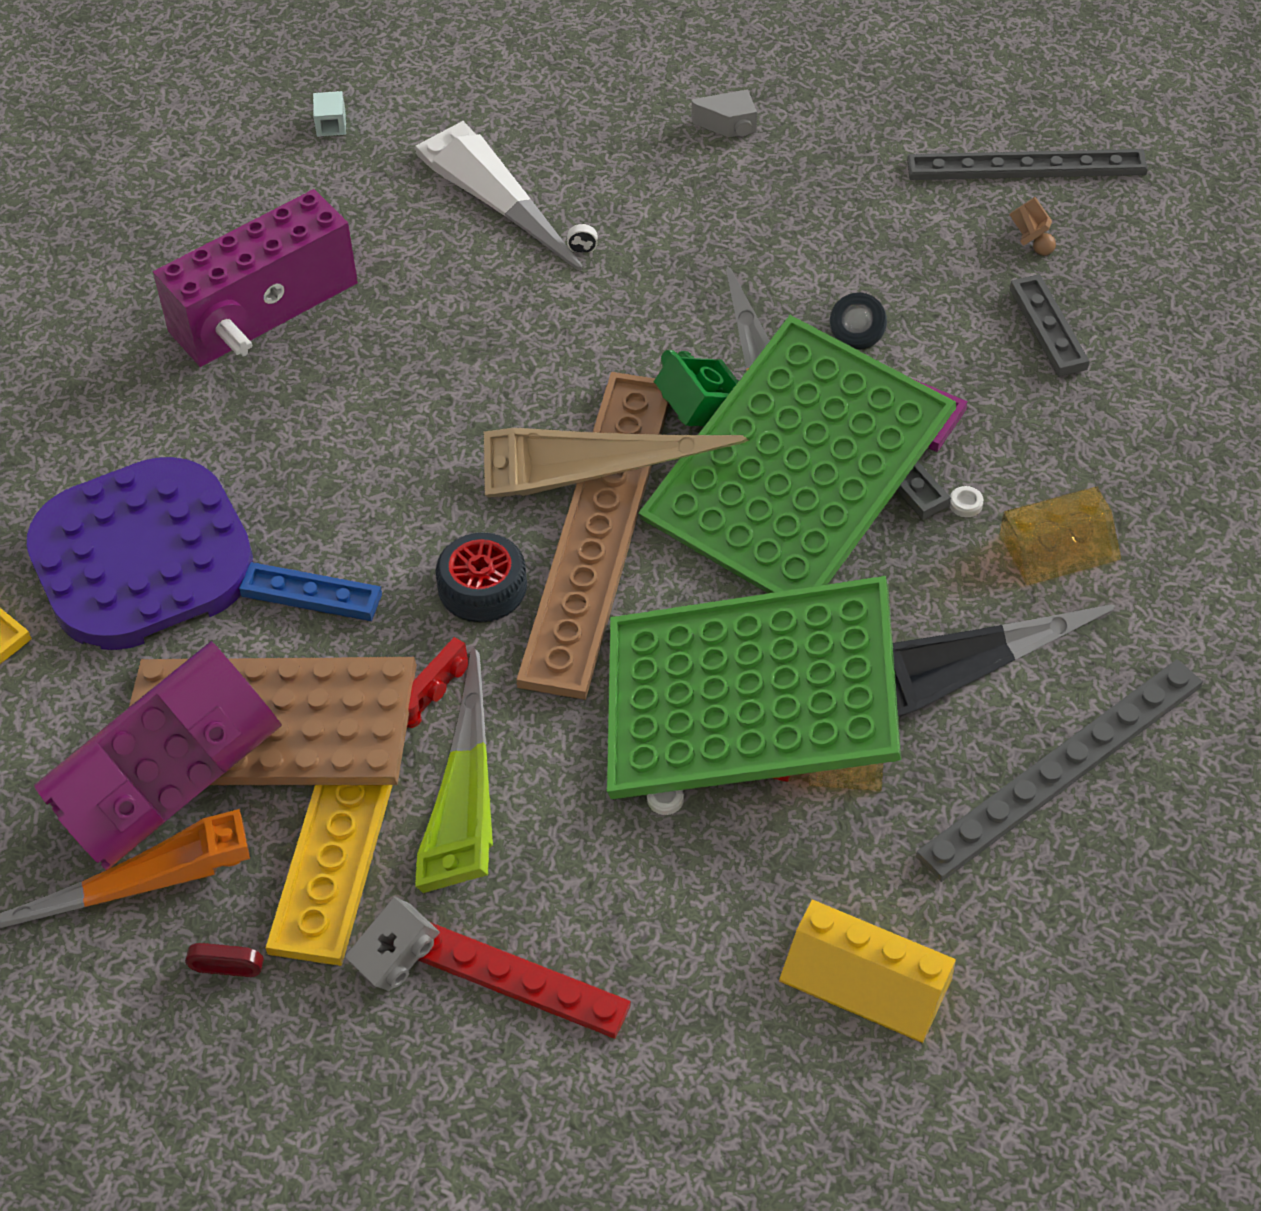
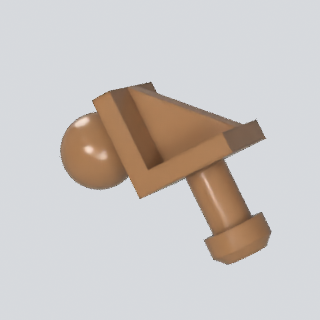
(1032, 223)

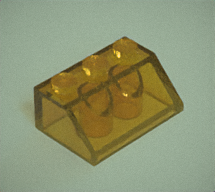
(1060, 535)

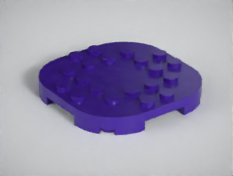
(138, 551)

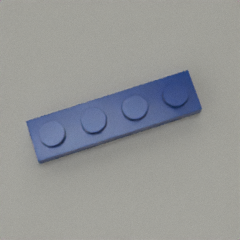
(311, 591)

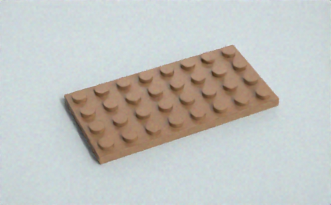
(337, 717)

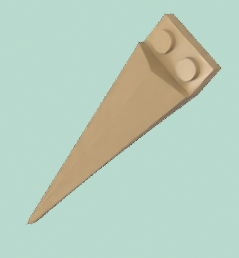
(541, 460)

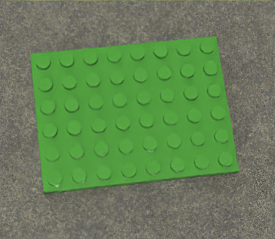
(819, 463)
(752, 689)

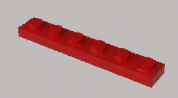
(527, 982)

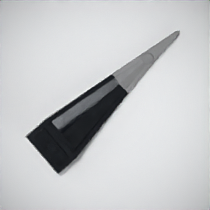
(943, 663)

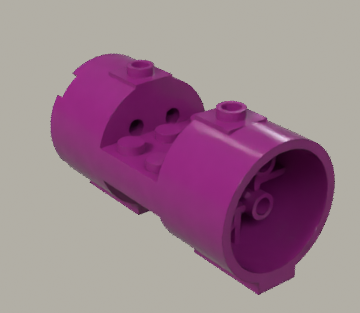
(157, 755)

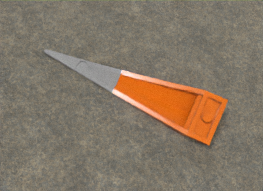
(179, 859)

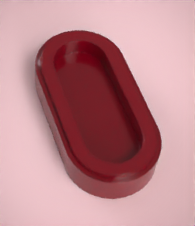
(224, 960)

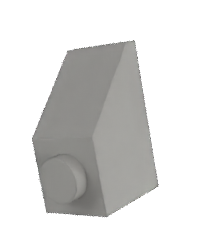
(726, 113)

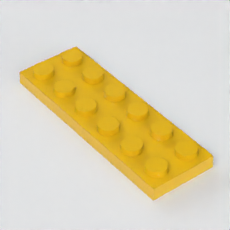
(328, 873)

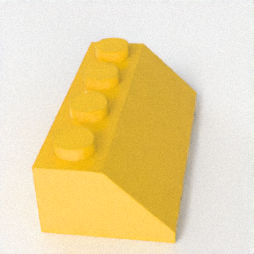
(867, 970)

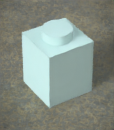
(329, 113)

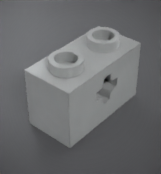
(375, 950)

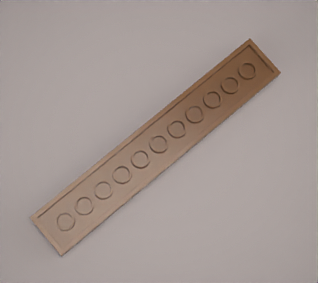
(591, 552)

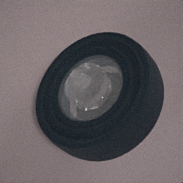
(858, 320)

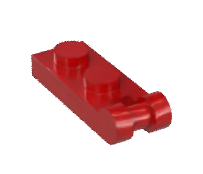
(433, 680)

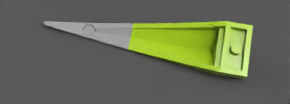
(460, 824)

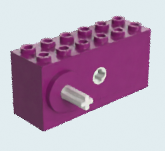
(256, 277)

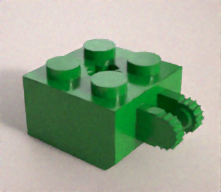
(694, 385)

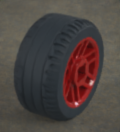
(481, 577)

